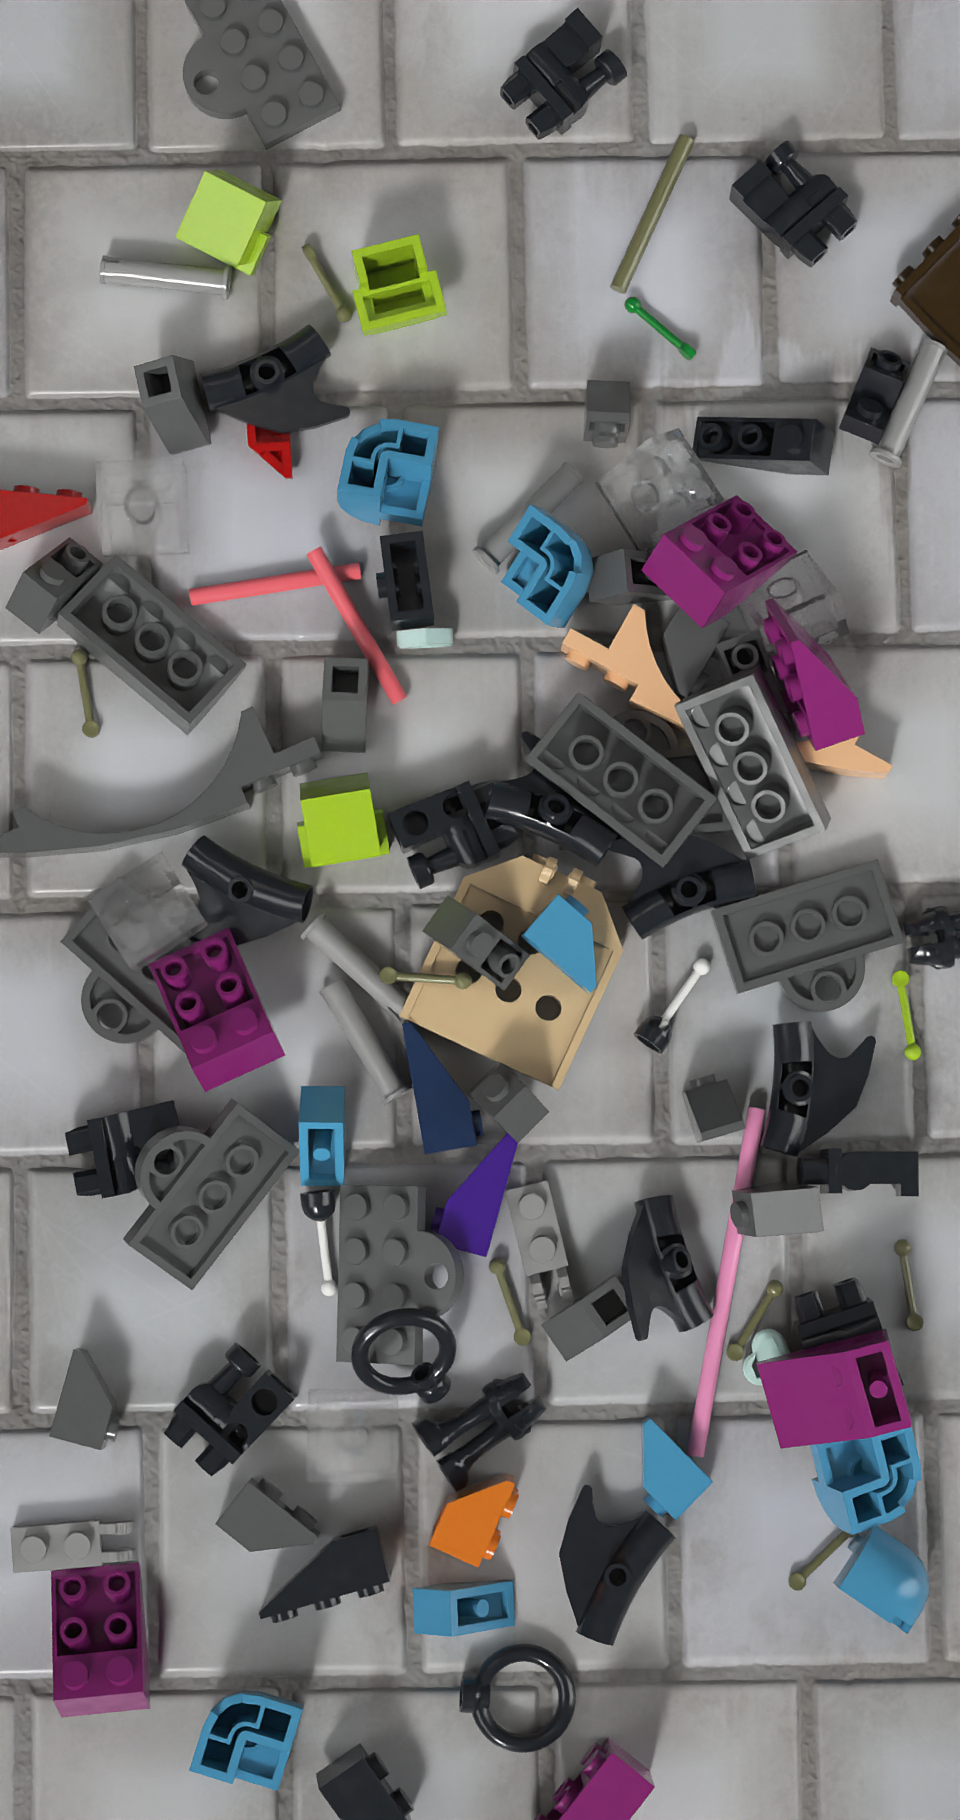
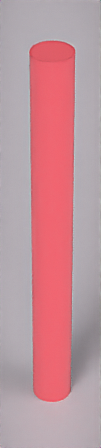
(268, 585)
(356, 625)

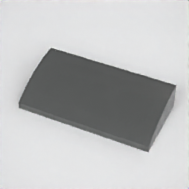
(150, 644)
(753, 762)
(621, 779)

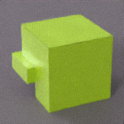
(229, 220)
(395, 286)
(340, 821)

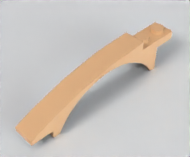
(633, 666)

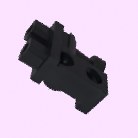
(549, 79)
(793, 219)
(460, 821)
(116, 1147)
(860, 1169)
(850, 1319)
(223, 1422)

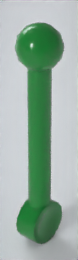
(633, 305)

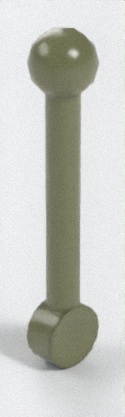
(343, 312)
(90, 727)
(389, 976)
(913, 1320)
(521, 1335)
(735, 1350)
(797, 1580)

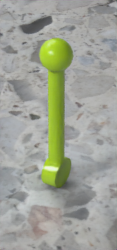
(900, 980)

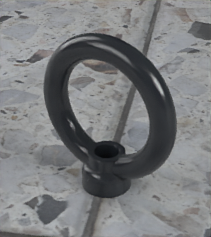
(426, 1380)
(475, 1697)

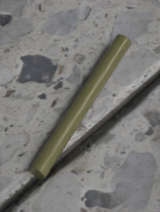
(652, 213)

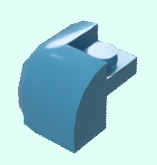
(389, 472)
(550, 568)
(866, 1479)
(885, 1578)
(247, 1738)

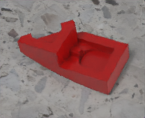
(272, 448)

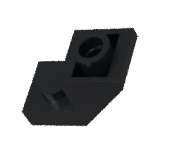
(875, 395)

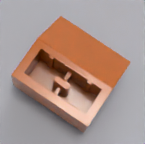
(470, 1519)

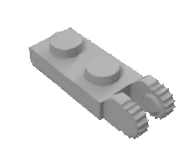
(539, 1238)
(67, 1545)

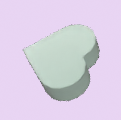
(424, 638)
(764, 1345)

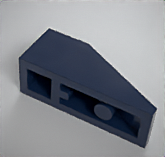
(441, 1105)

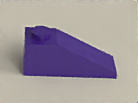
(475, 1205)

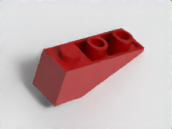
(31, 513)

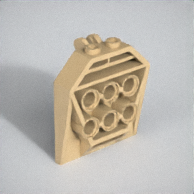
(513, 1030)

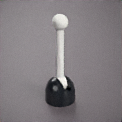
(655, 1030)
(319, 1207)

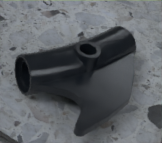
(284, 401)
(548, 812)
(658, 901)
(266, 909)
(829, 1083)
(660, 1270)
(593, 1551)

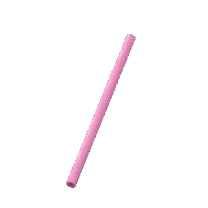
(724, 1291)

